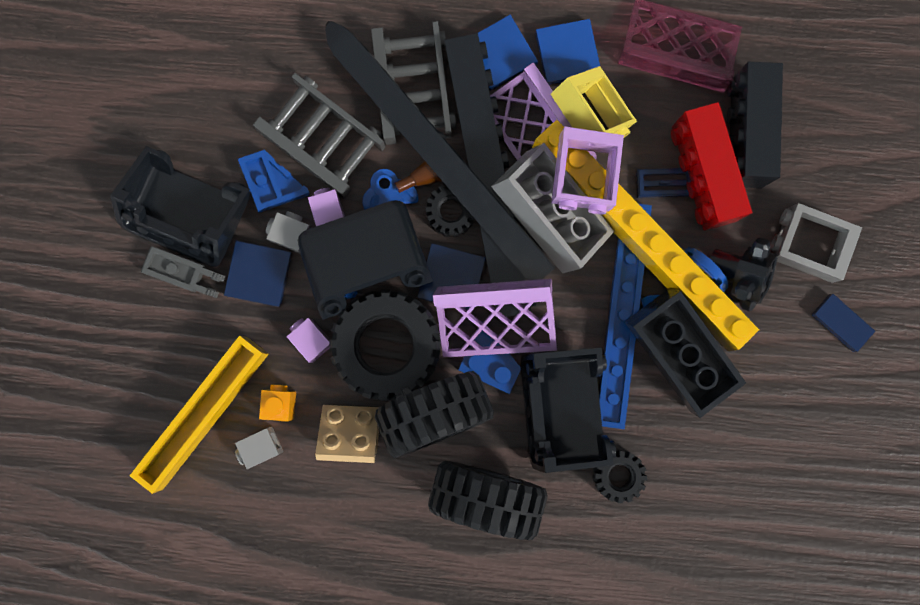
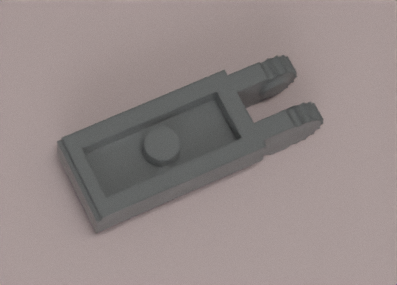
(179, 271)

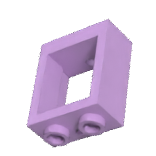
(595, 142)

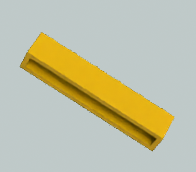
(199, 414)

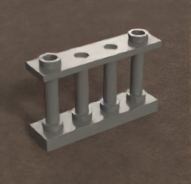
(383, 46)
(294, 146)

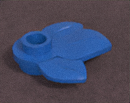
(376, 195)

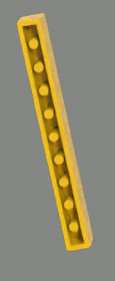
(656, 248)

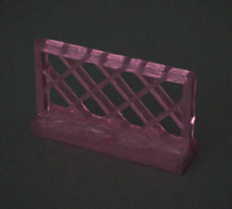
(677, 63)

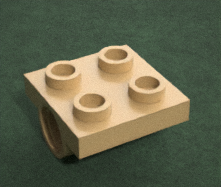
(347, 434)

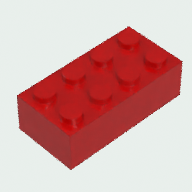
(711, 167)

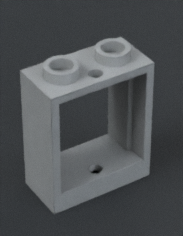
(841, 252)

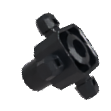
(748, 273)

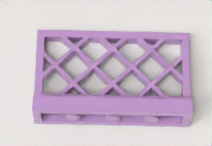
(541, 91)
(495, 294)

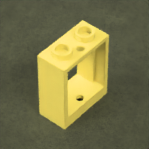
(602, 96)

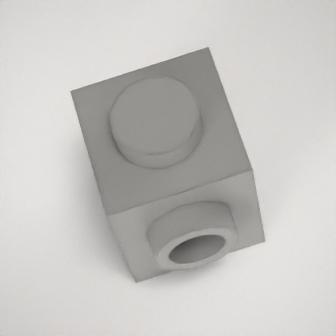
(285, 230)

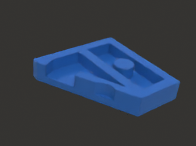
(269, 182)
(493, 369)

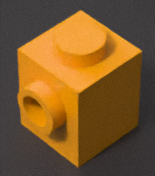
(277, 403)

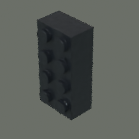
(757, 122)
(685, 352)

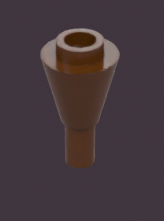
(420, 176)

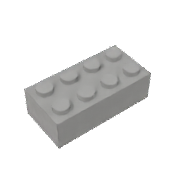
(564, 235)

